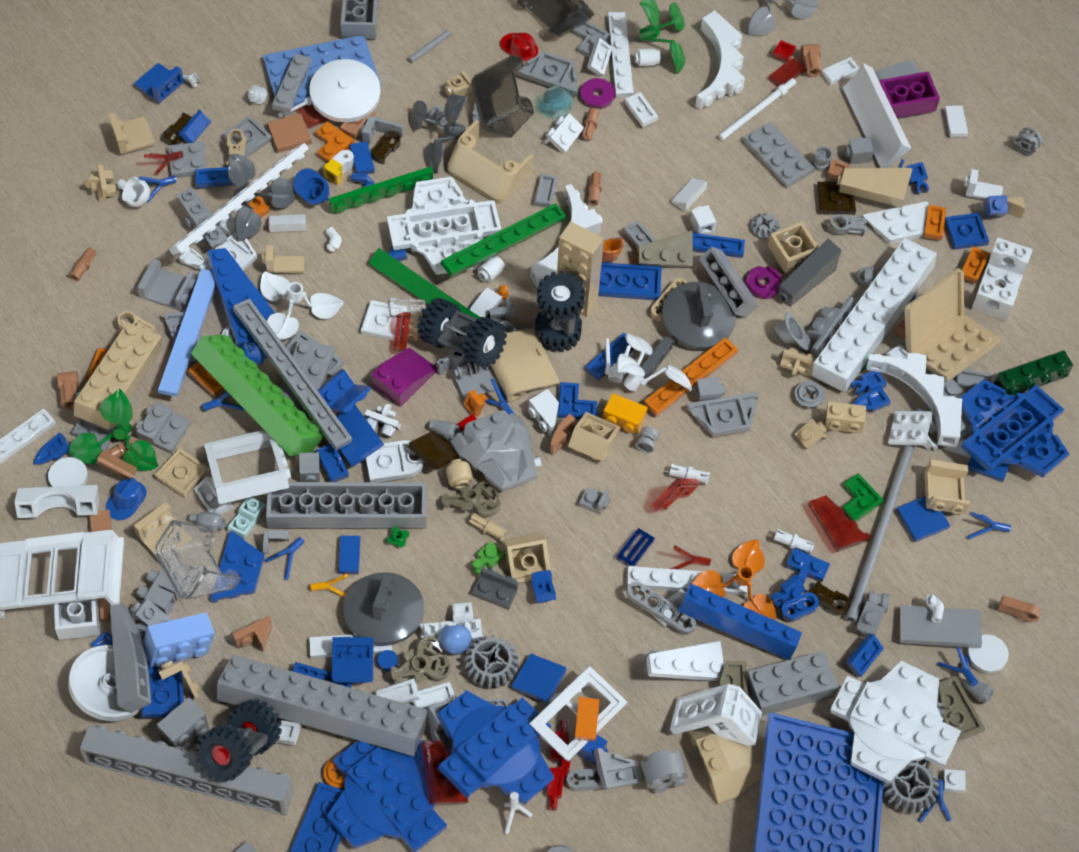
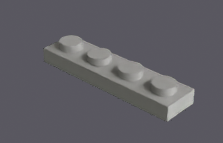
(292, 83)

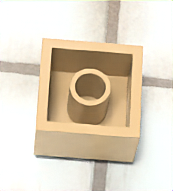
(791, 246)

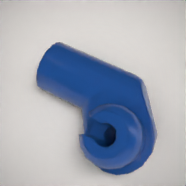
(362, 177)

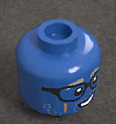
(254, 352)

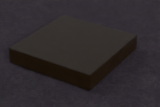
(834, 202)
(433, 450)

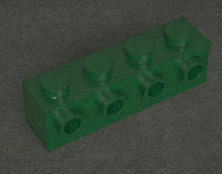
(1033, 373)

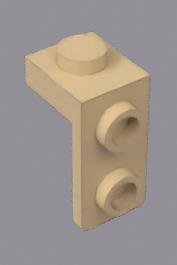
(282, 264)
(169, 668)

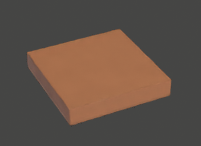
(289, 132)

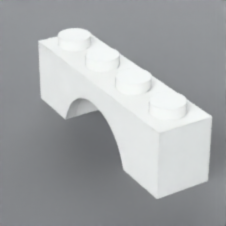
(34, 501)

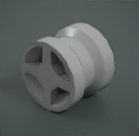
(436, 113)

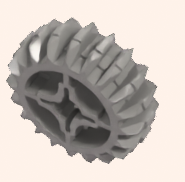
(503, 668)
(927, 788)

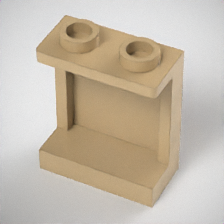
(945, 486)

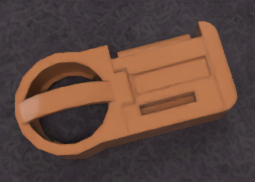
(1022, 609)

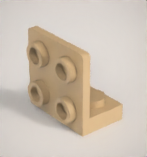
(131, 134)
(153, 525)

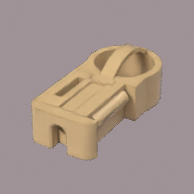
(238, 148)
(137, 321)

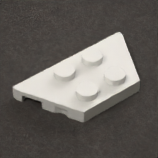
(899, 222)

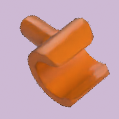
(503, 291)

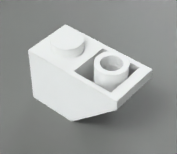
(545, 410)

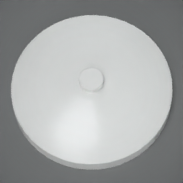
(345, 90)
(94, 685)

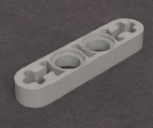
(658, 611)

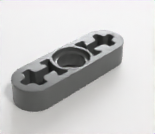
(658, 356)

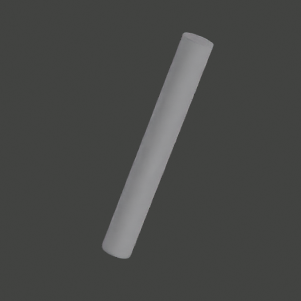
(429, 46)

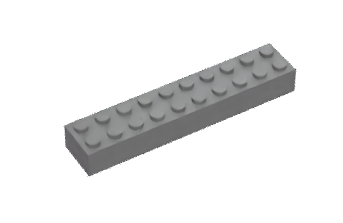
(324, 705)
(179, 769)

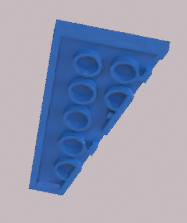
(233, 289)

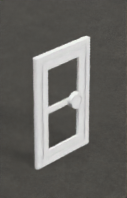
(563, 699)

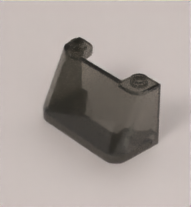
(559, 15)
(498, 98)

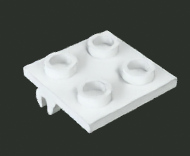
(913, 429)

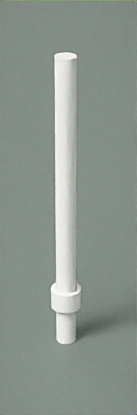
(780, 91)

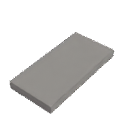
(956, 628)

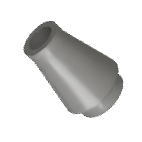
(444, 428)
(981, 691)

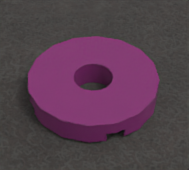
(597, 85)
(763, 273)

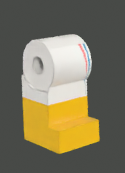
(338, 166)

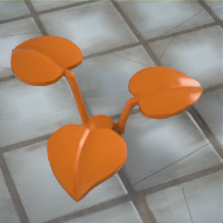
(748, 560)

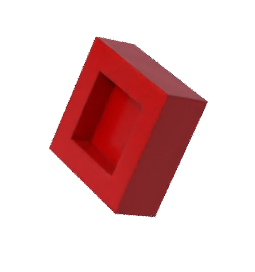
(784, 51)

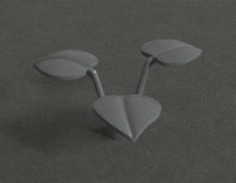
(452, 129)
(282, 195)

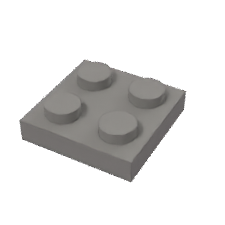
(193, 158)

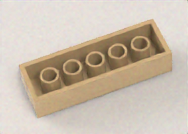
(581, 255)
(119, 369)

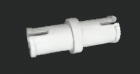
(689, 473)
(794, 541)

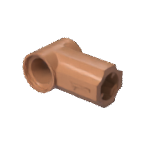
(811, 55)
(68, 384)

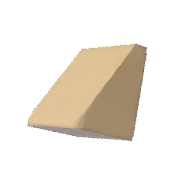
(1016, 206)

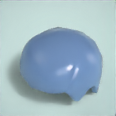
(455, 638)

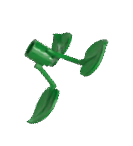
(651, 31)
(115, 409)

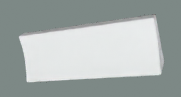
(876, 116)

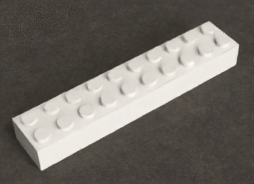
(874, 315)

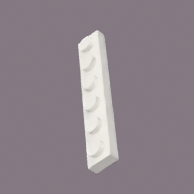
(620, 54)
(676, 579)

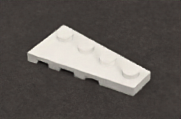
(691, 662)

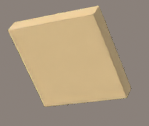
(182, 473)

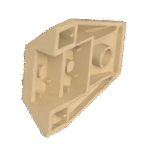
(728, 763)

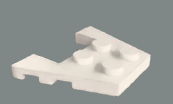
(239, 249)

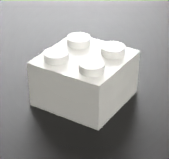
(77, 619)

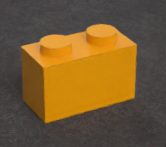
(625, 413)

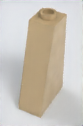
(876, 184)

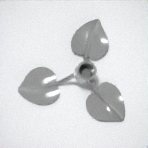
(763, 22)

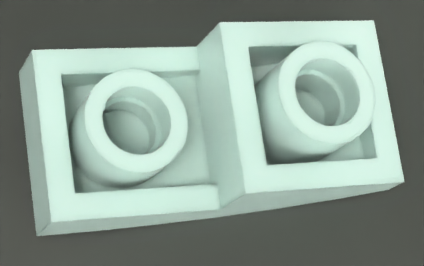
(247, 517)

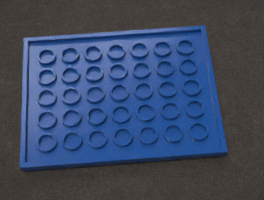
(812, 792)

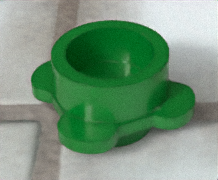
(398, 542)

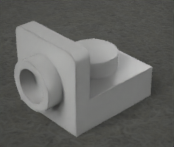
(502, 313)
(594, 500)
(870, 618)

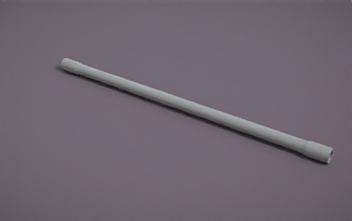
(855, 605)

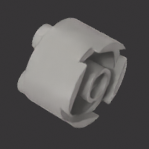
(664, 770)

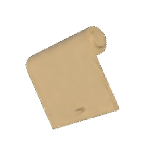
(523, 365)

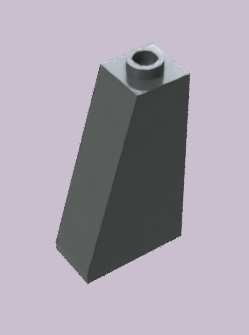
(810, 273)

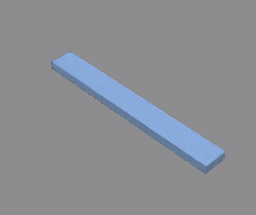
(188, 334)

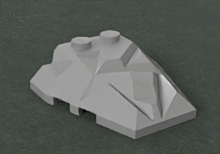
(498, 448)

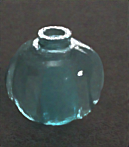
(557, 101)

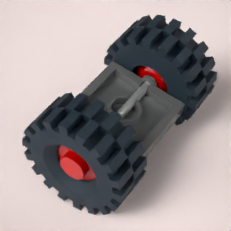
(229, 748)

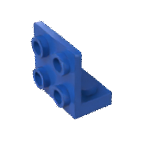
(160, 82)
(342, 393)

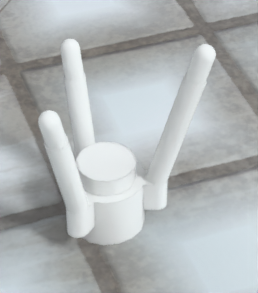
(613, 374)

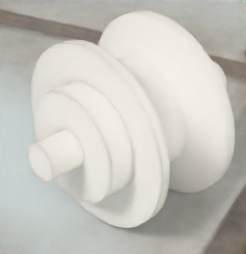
(257, 94)

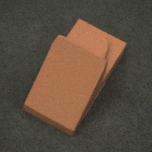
(257, 631)

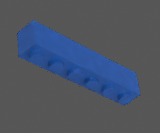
(740, 621)

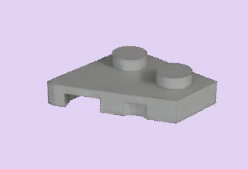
(616, 770)

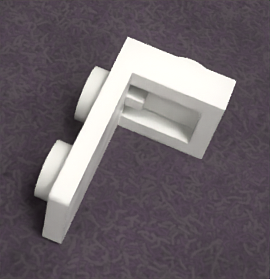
(980, 189)

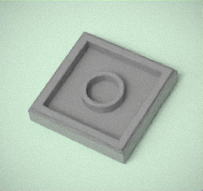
(255, 133)

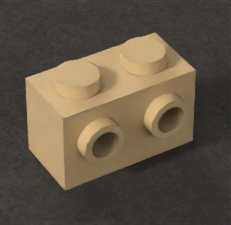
(845, 417)

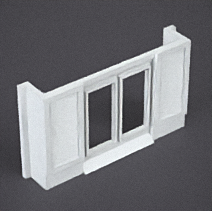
(96, 572)

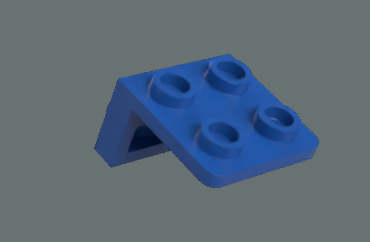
(352, 659)

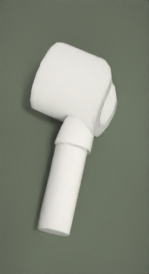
(193, 78)

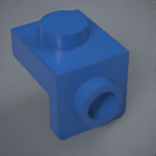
(543, 586)

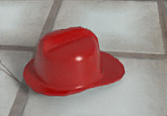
(519, 45)

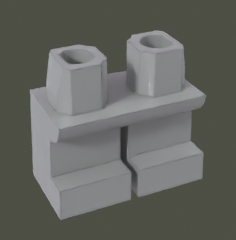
(161, 592)

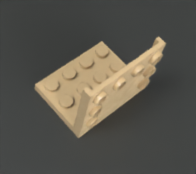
(943, 332)

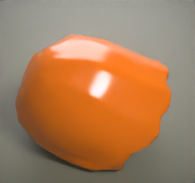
(612, 249)

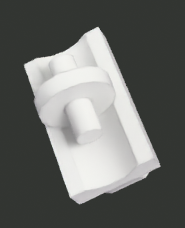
(390, 424)

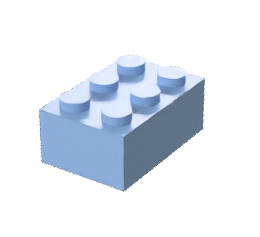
(178, 639)

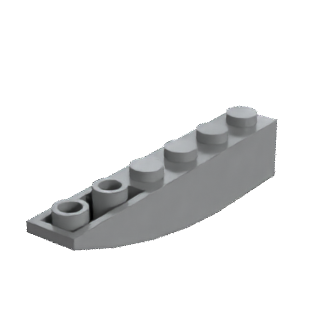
(129, 661)

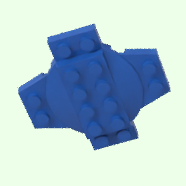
(1013, 428)
(493, 747)
(384, 797)

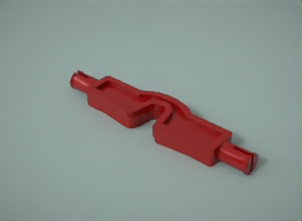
(560, 773)

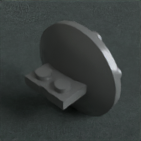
(697, 315)
(384, 608)

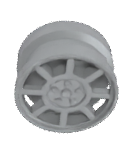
(1027, 142)

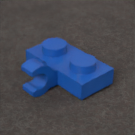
(807, 566)

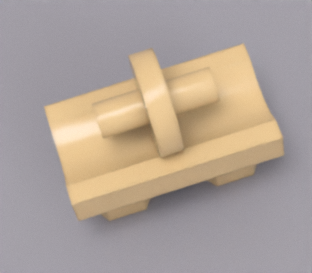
(98, 182)
(797, 362)

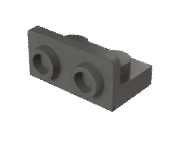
(496, 588)

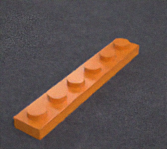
(699, 369)

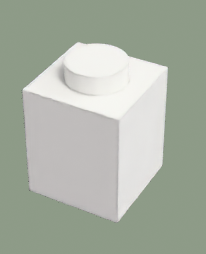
(703, 220)

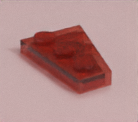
(837, 527)
(438, 785)

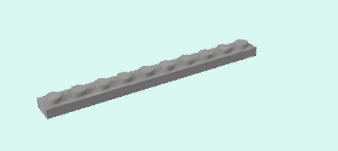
(292, 374)

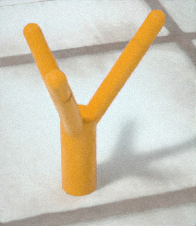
(327, 585)

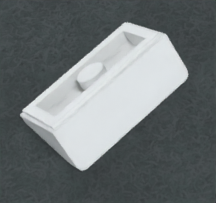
(689, 193)
(286, 223)
(208, 496)

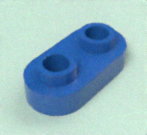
(798, 606)

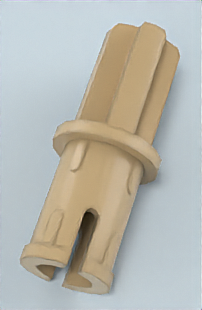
(488, 526)

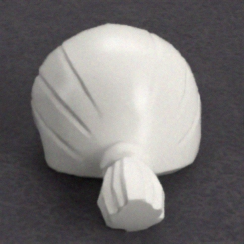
(135, 191)

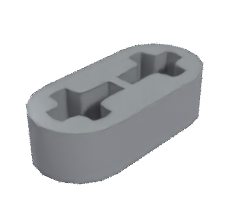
(585, 783)

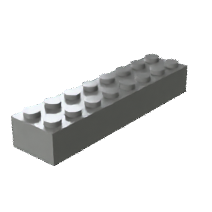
(347, 505)

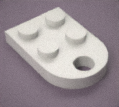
(393, 462)

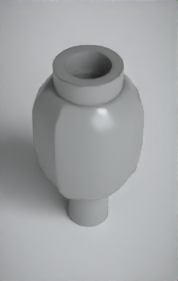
(209, 519)

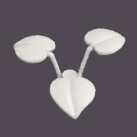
(276, 287)
(637, 374)

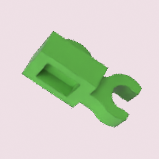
(488, 556)

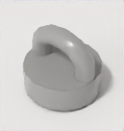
(869, 275)

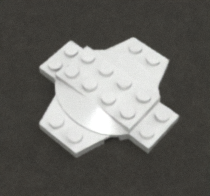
(442, 222)
(895, 722)

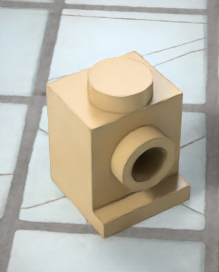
(459, 85)

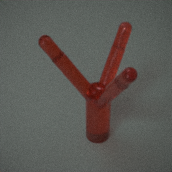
(169, 157)
(693, 559)

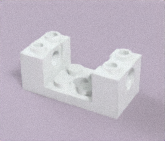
(1004, 267)

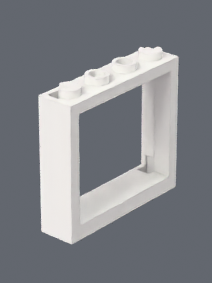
(248, 486)

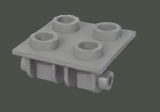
(474, 377)

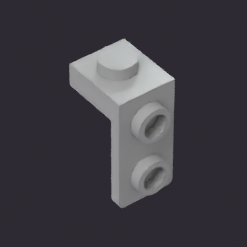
(380, 125)
(148, 613)

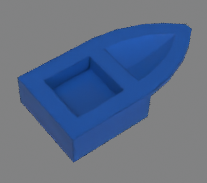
(874, 399)
(53, 449)

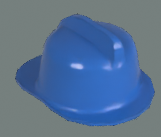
(311, 186)
(126, 499)

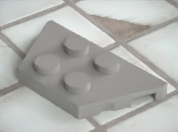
(551, 71)
(725, 414)

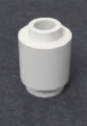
(647, 57)
(490, 269)

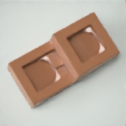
(560, 436)

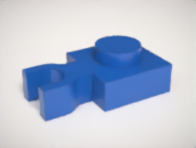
(918, 177)
(869, 382)
(790, 589)

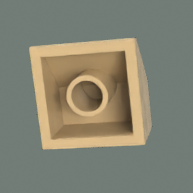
(594, 436)
(526, 555)

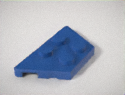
(245, 561)

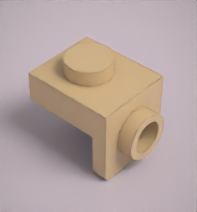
(811, 433)

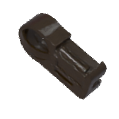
(175, 129)
(384, 147)
(827, 598)

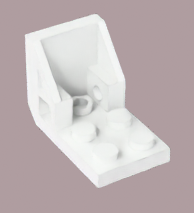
(721, 708)

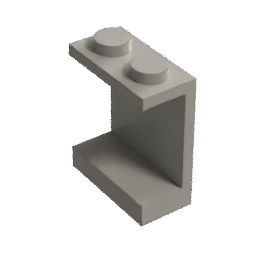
(165, 286)

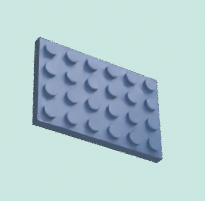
(349, 48)

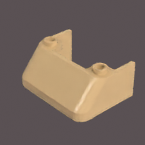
(481, 174)

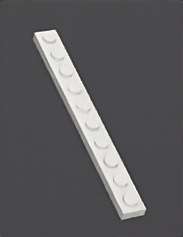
(234, 204)

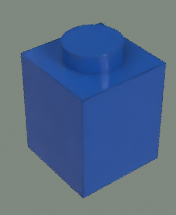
(995, 206)
(588, 750)

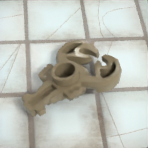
(474, 499)
(421, 663)

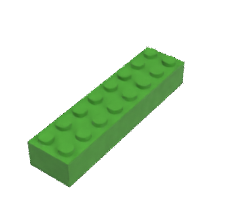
(257, 394)

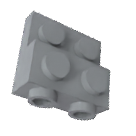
(162, 427)

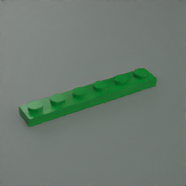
(379, 190)

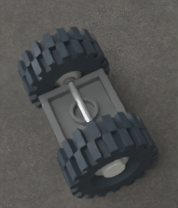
(560, 304)
(448, 327)

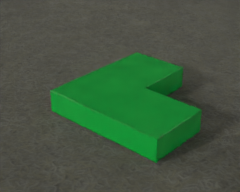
(864, 500)

